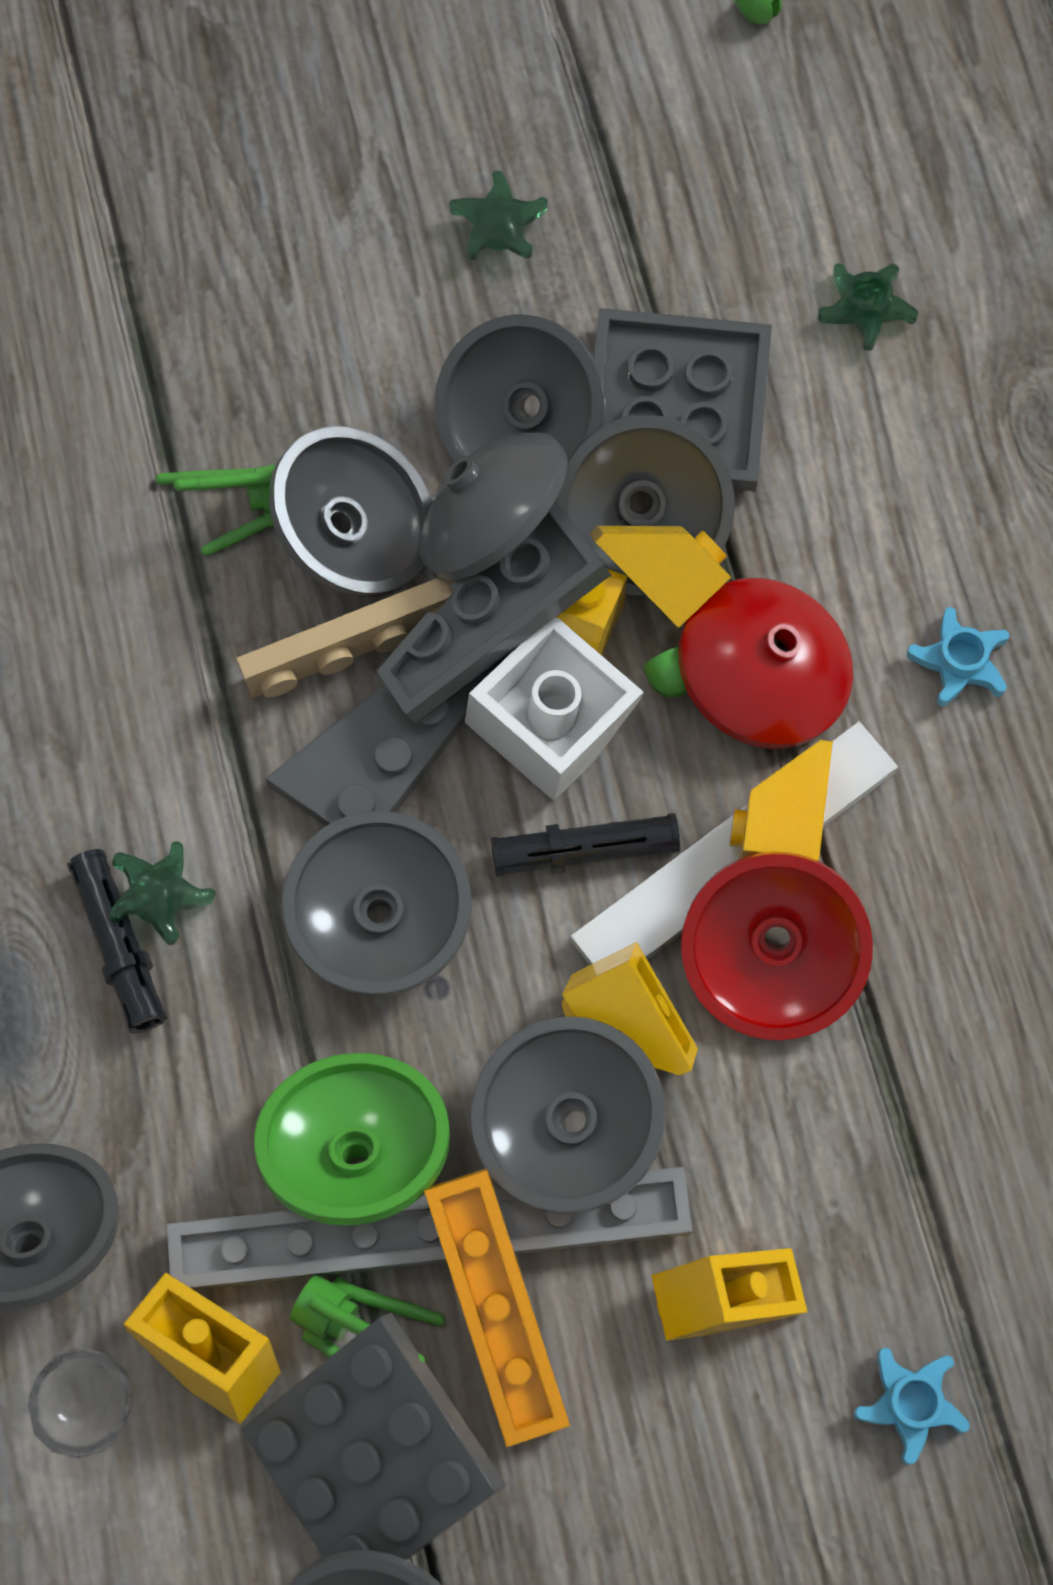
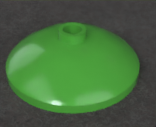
(345, 1112)

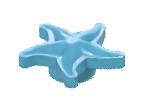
(961, 658)
(912, 1403)

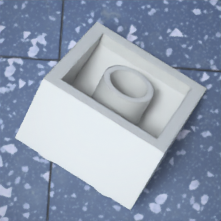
(551, 707)

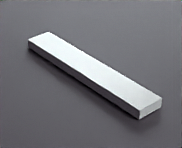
(659, 905)

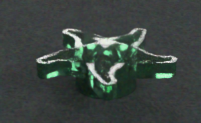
(498, 219)
(867, 302)
(158, 891)

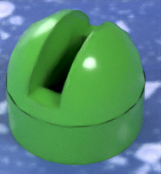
(759, 10)
(664, 674)

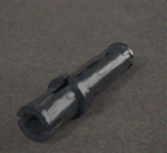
(656, 835)
(125, 963)

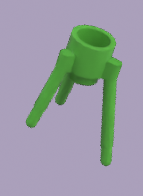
(257, 487)
(327, 1311)

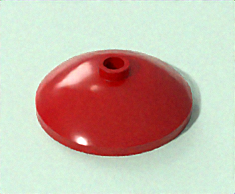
(752, 685)
(769, 987)

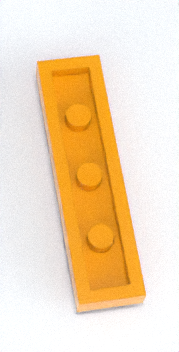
(497, 1307)

